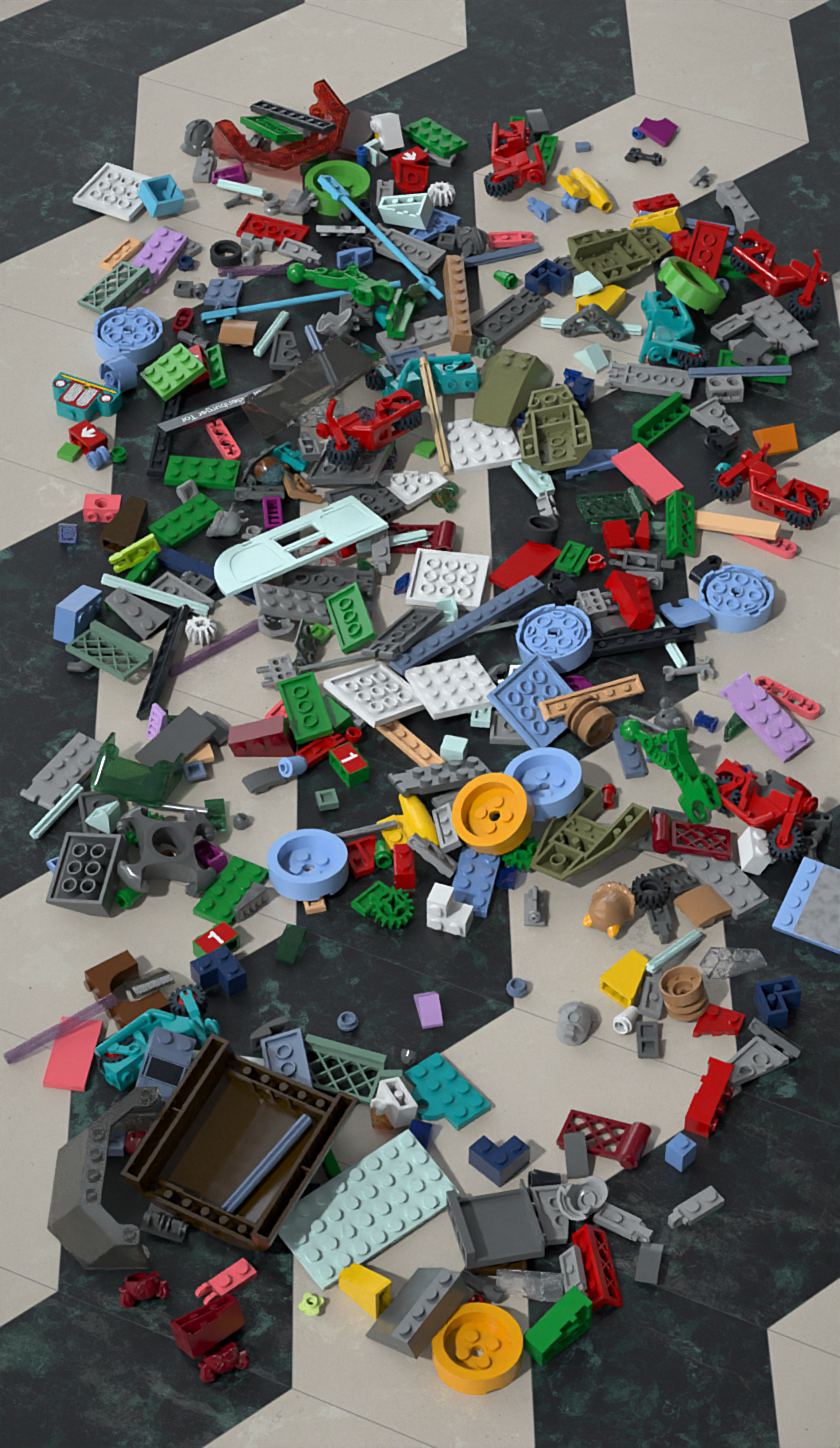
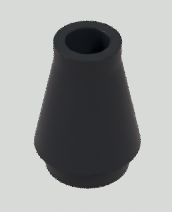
(543, 1178)

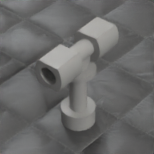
(255, 246)

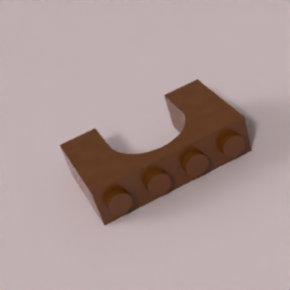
(110, 975)

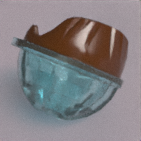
(269, 471)

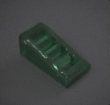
(733, 727)

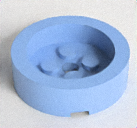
(140, 345)
(739, 613)
(564, 651)
(550, 768)
(305, 849)

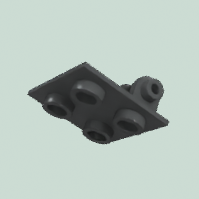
(249, 473)
(383, 503)
(306, 645)
(676, 878)
(164, 1224)

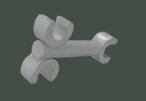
(701, 667)

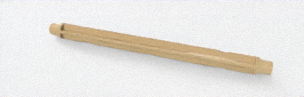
(435, 416)

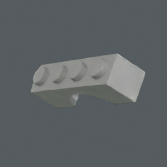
(730, 197)

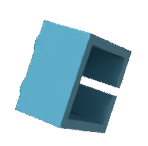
(161, 196)

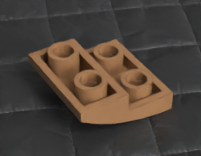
(237, 332)
(702, 905)

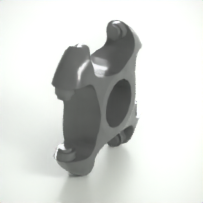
(157, 866)

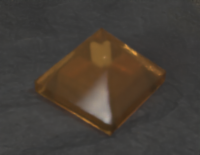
(380, 1122)

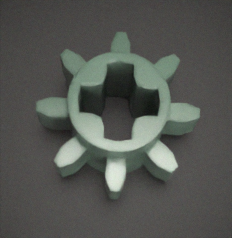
(483, 348)

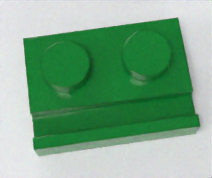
(573, 558)

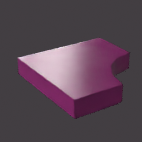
(658, 131)

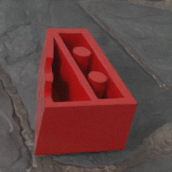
(633, 597)
(710, 1098)

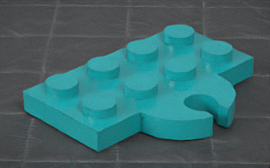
(444, 1093)

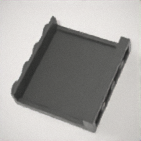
(496, 1227)

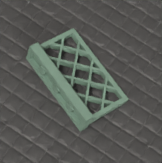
(120, 295)
(115, 643)
(348, 1055)

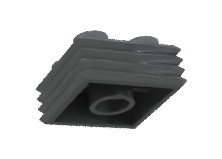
(364, 313)

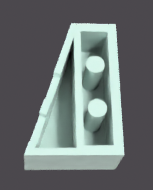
(407, 210)

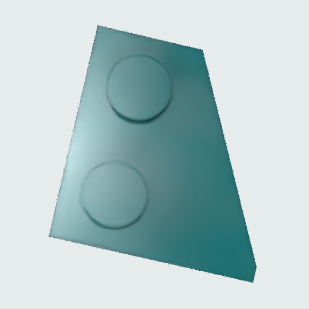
(287, 455)

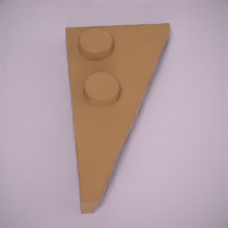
(298, 488)

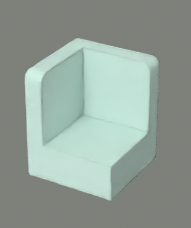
(374, 155)
(450, 610)
(453, 748)

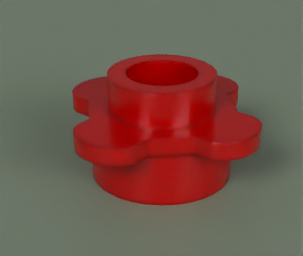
(596, 562)

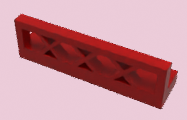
(595, 1267)

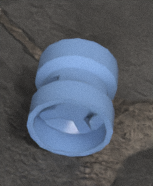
(572, 202)
(99, 457)

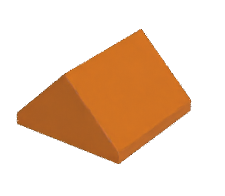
(781, 438)

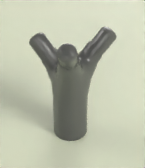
(237, 200)

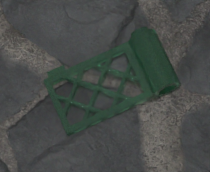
(634, 501)

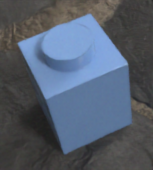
(680, 1152)

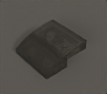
(149, 983)

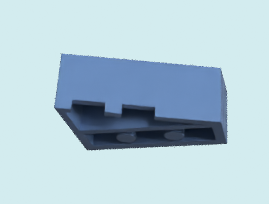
(76, 613)

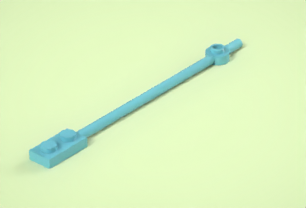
(339, 193)
(210, 317)

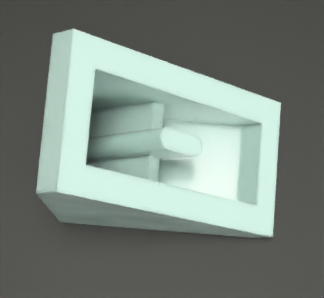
(585, 284)
(592, 357)
(105, 817)

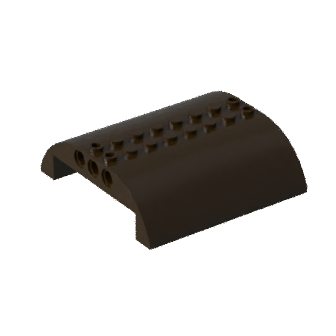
(219, 1131)

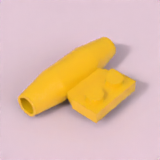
(583, 185)
(414, 819)

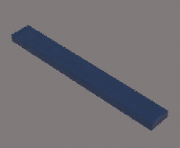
(183, 563)

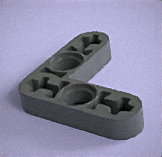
(593, 318)

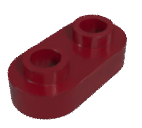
(183, 320)

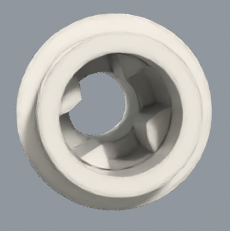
(625, 1020)

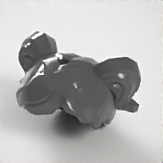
(669, 716)

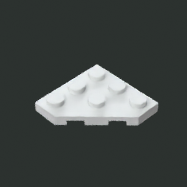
(411, 486)

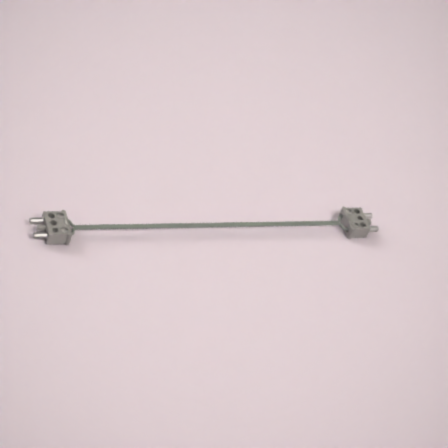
(282, 667)

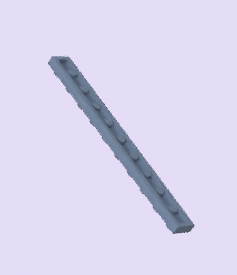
(467, 625)

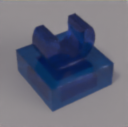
(571, 375)
(68, 533)

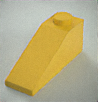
(665, 220)

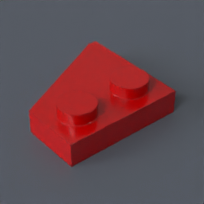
(361, 855)
(719, 1022)

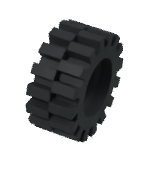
(650, 883)

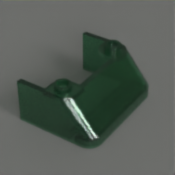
(132, 779)

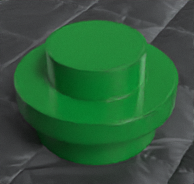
(118, 454)

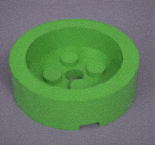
(348, 175)
(691, 285)

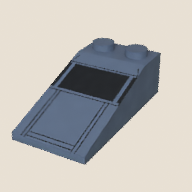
(165, 1060)

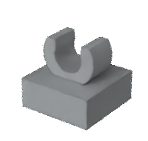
(701, 178)
(187, 491)

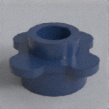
(186, 263)

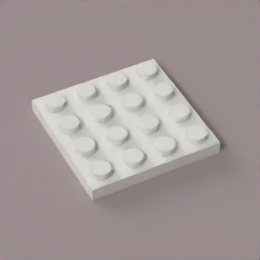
(113, 192)
(479, 446)
(446, 575)
(451, 686)
(375, 694)

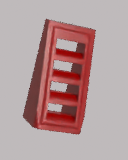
(642, 536)

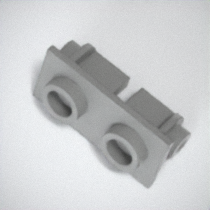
(546, 506)
(654, 579)
(534, 907)

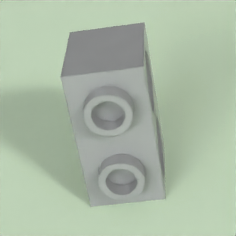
(726, 388)

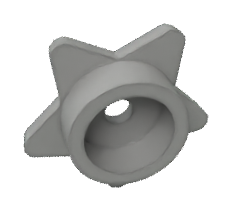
(252, 531)

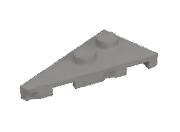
(175, 586)

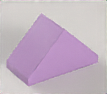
(429, 1009)

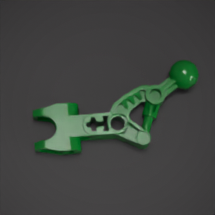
(363, 289)
(695, 786)

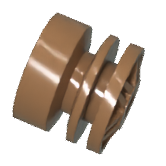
(590, 720)
(684, 993)

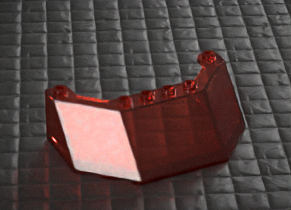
(232, 146)

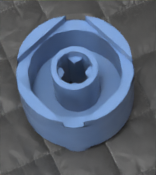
(119, 373)

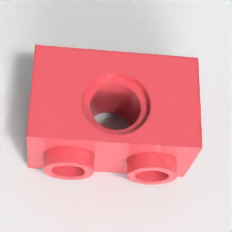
(101, 507)

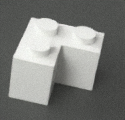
(389, 130)
(447, 914)

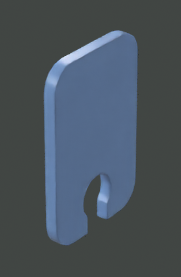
(687, 615)

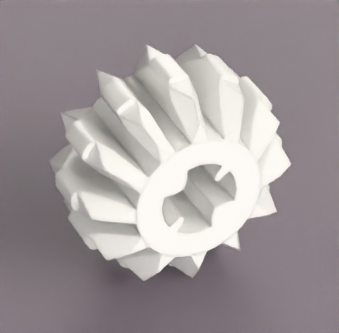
(441, 194)
(201, 630)

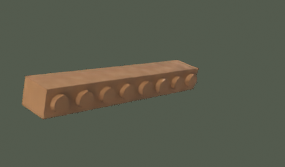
(457, 303)

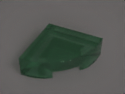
(364, 565)

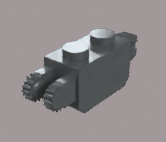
(642, 560)

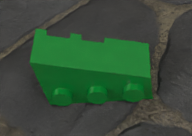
(559, 1326)

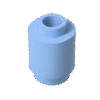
(292, 766)

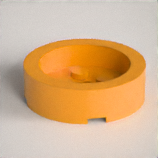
(477, 804)
(475, 1328)

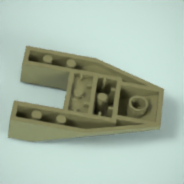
(579, 844)

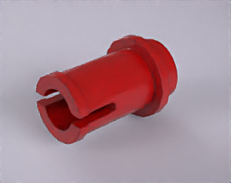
(608, 792)

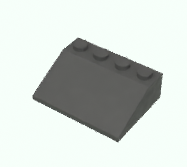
(87, 873)
(419, 1310)

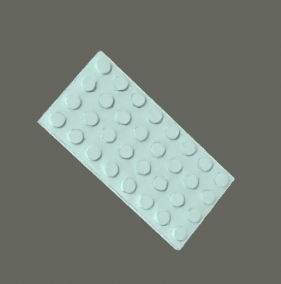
(366, 1209)

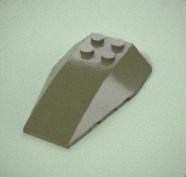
(617, 254)
(507, 386)
(554, 430)

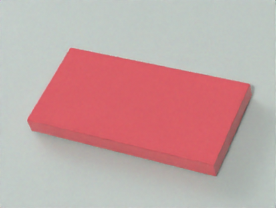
(647, 473)
(73, 1057)

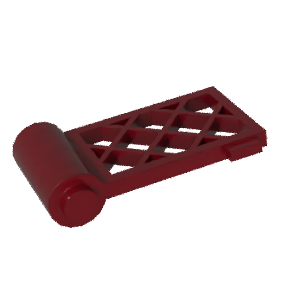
(440, 539)
(666, 837)
(630, 1145)

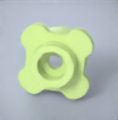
(311, 1310)

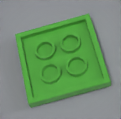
(172, 372)

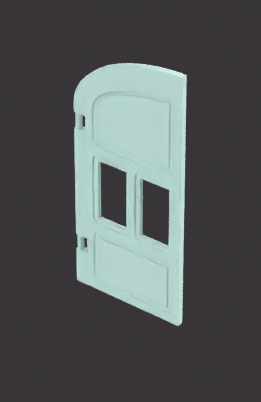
(264, 558)

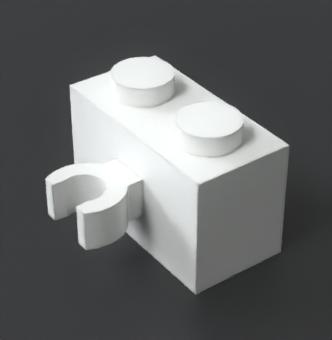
(754, 851)
(395, 1102)

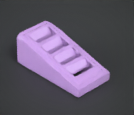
(157, 721)

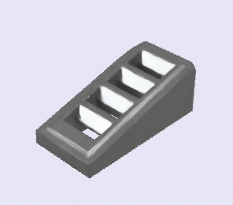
(251, 901)

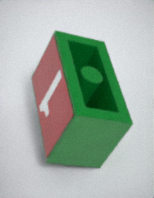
(349, 764)
(216, 938)

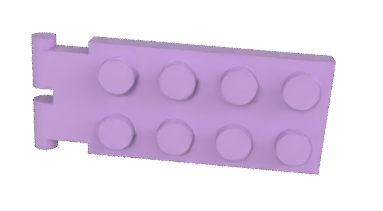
(160, 253)
(765, 717)

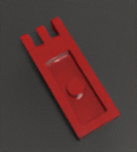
(656, 203)
(320, 748)

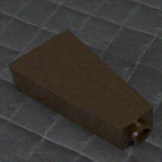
(125, 526)

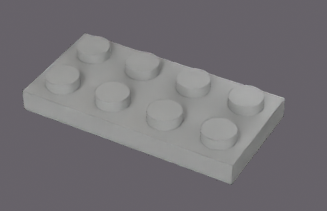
(290, 603)

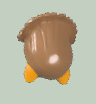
(610, 908)

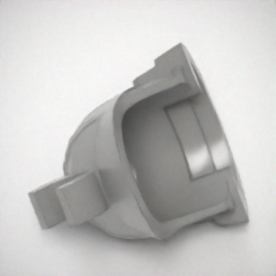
(299, 202)
(331, 323)
(226, 523)
(274, 626)
(575, 1022)
(582, 1199)

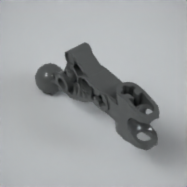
(817, 821)

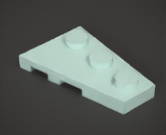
(534, 478)

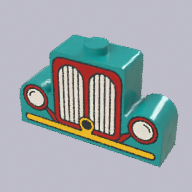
(82, 399)

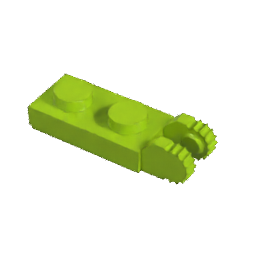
(134, 553)

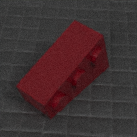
(263, 739)
(207, 1325)

